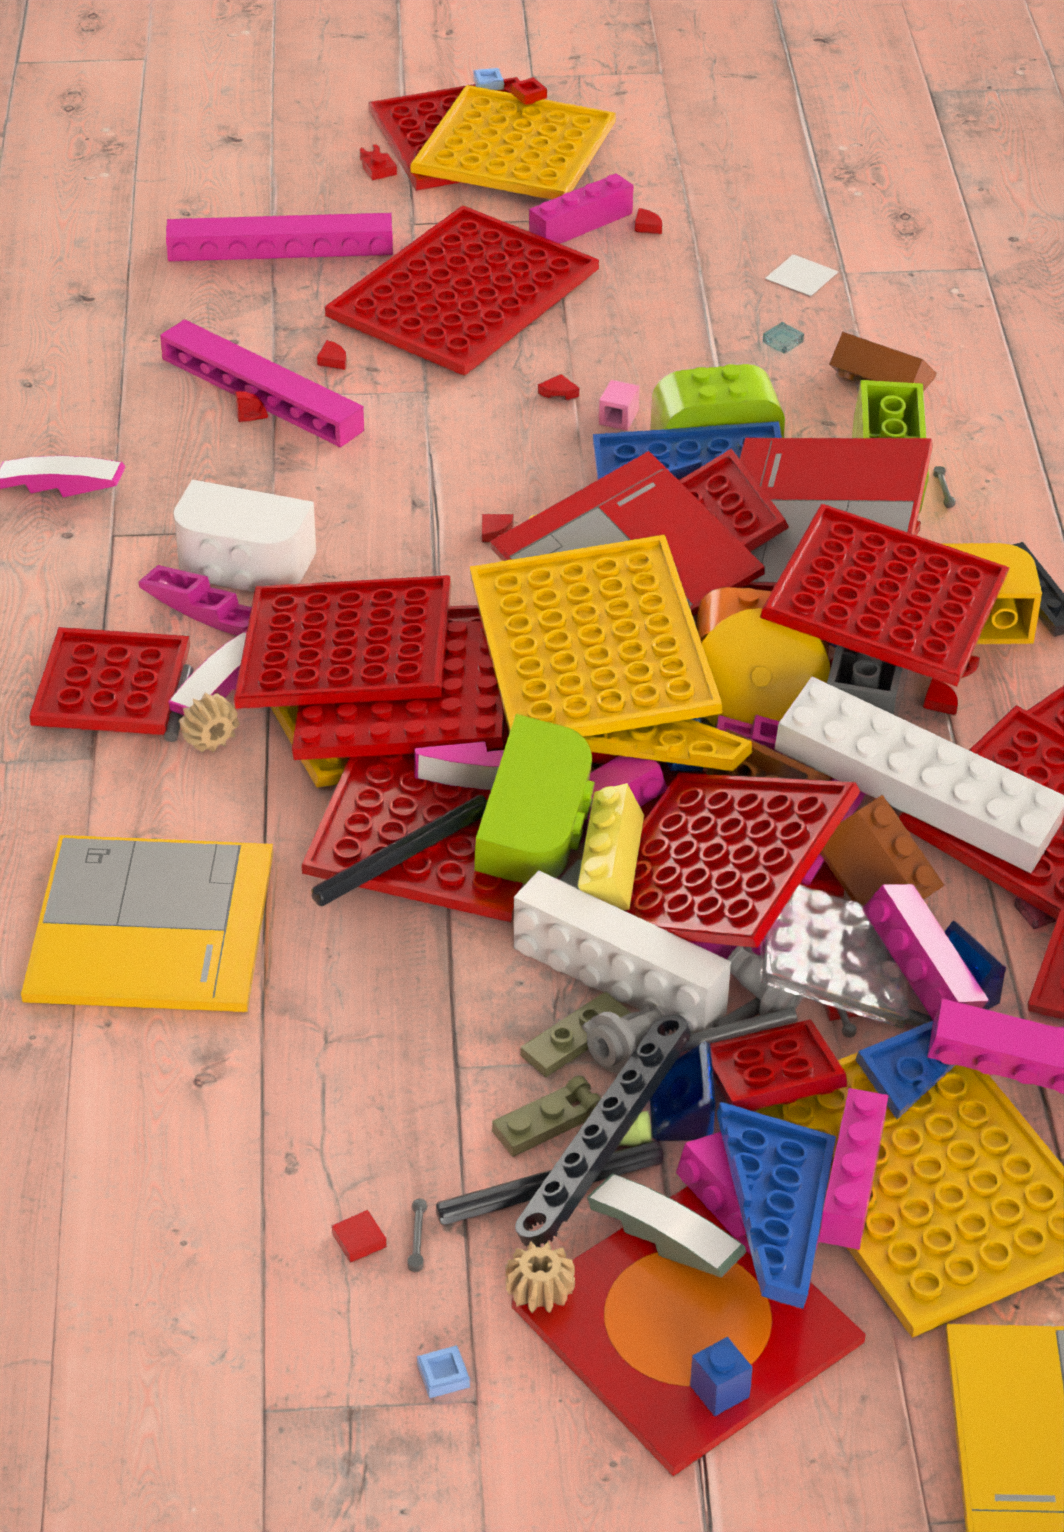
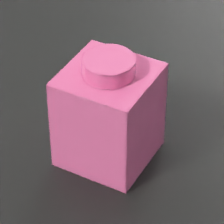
(619, 405)

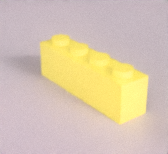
(612, 846)

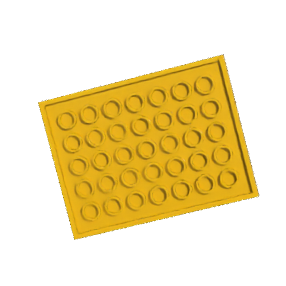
(595, 638)
(958, 1197)

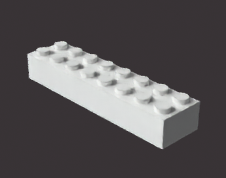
(921, 774)

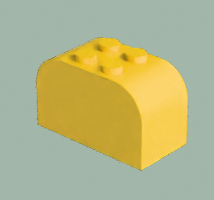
(1018, 603)

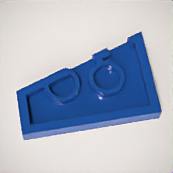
(902, 1067)

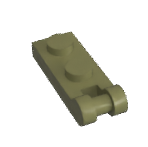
(546, 1117)

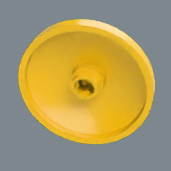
(761, 665)

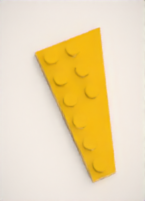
(676, 742)

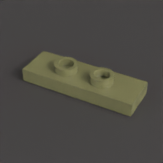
(567, 1038)

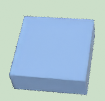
(488, 79)
(443, 1371)

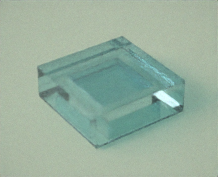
(783, 337)

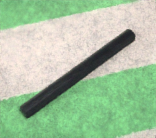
(398, 851)
(524, 1189)

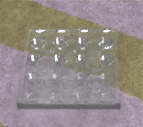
(835, 957)

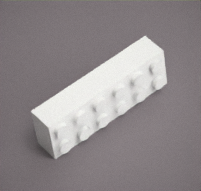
(619, 952)

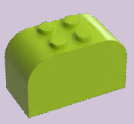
(715, 398)
(890, 412)
(535, 802)

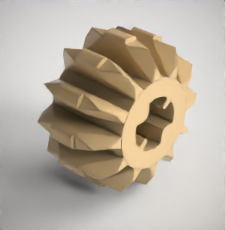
(209, 722)
(539, 1276)

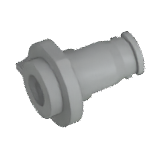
(747, 969)
(616, 1038)

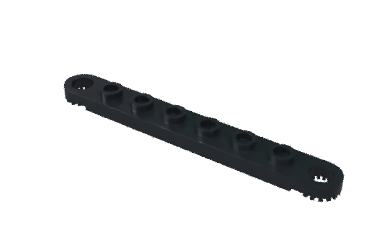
(603, 1131)

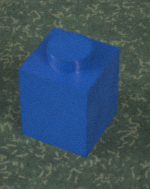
(721, 1376)

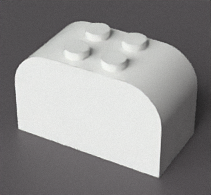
(243, 536)

